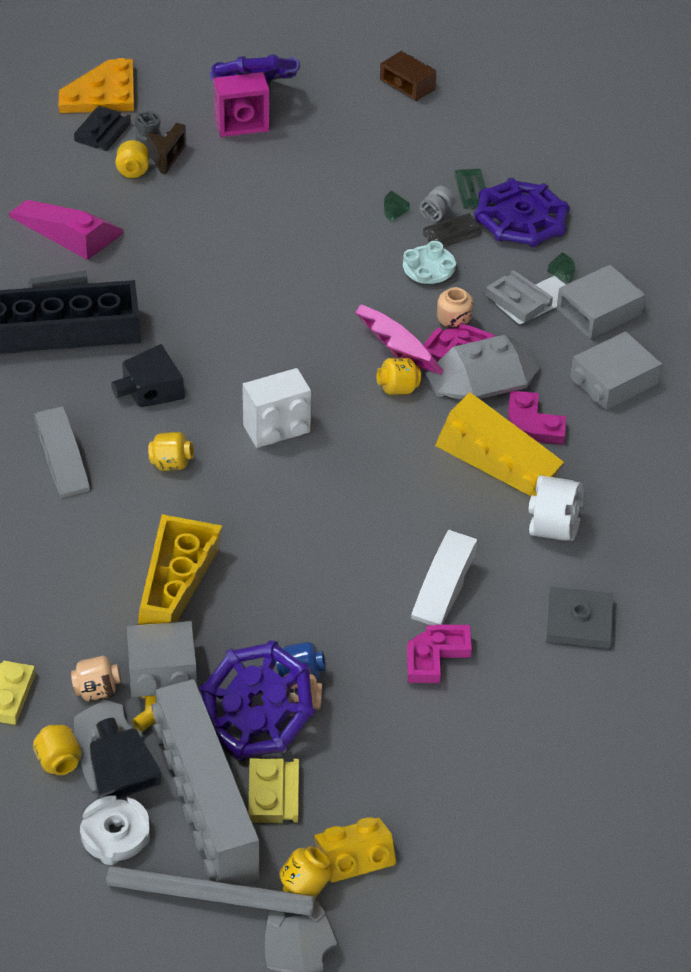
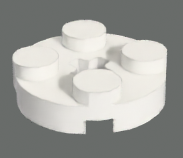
(114, 846)

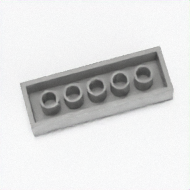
(206, 785)

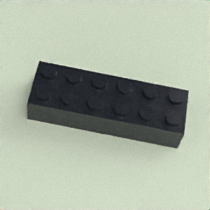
(69, 316)

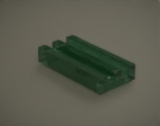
(473, 200)

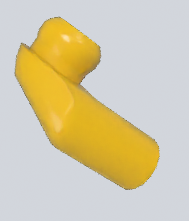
(145, 718)

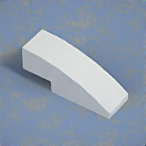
(444, 578)

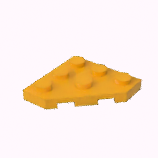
(104, 86)

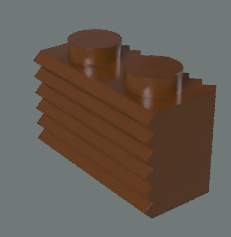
(408, 75)

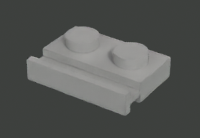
(519, 296)

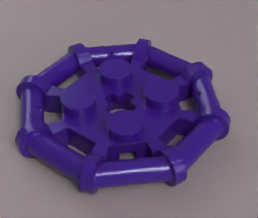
(271, 66)
(522, 212)
(276, 699)

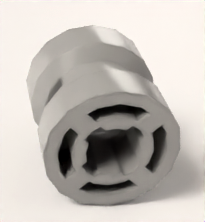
(437, 203)

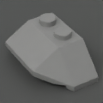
(484, 369)

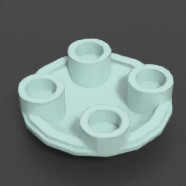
(429, 263)

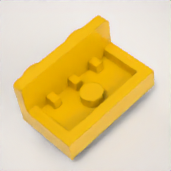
(357, 848)

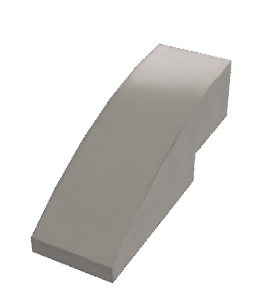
(61, 452)

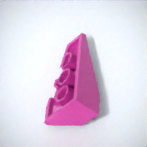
(68, 227)

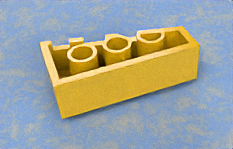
(496, 445)
(177, 567)

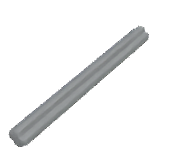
(210, 890)

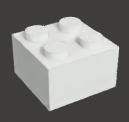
(276, 407)

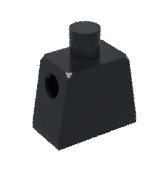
(150, 378)
(121, 762)

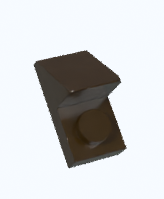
(167, 149)

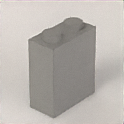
(600, 301)
(615, 370)
(160, 656)

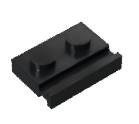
(102, 128)

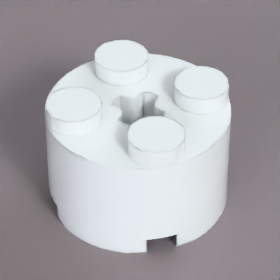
(556, 508)

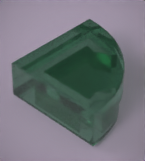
(394, 205)
(562, 267)

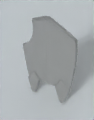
(87, 732)
(297, 941)

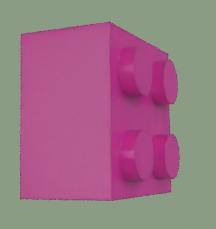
(241, 104)

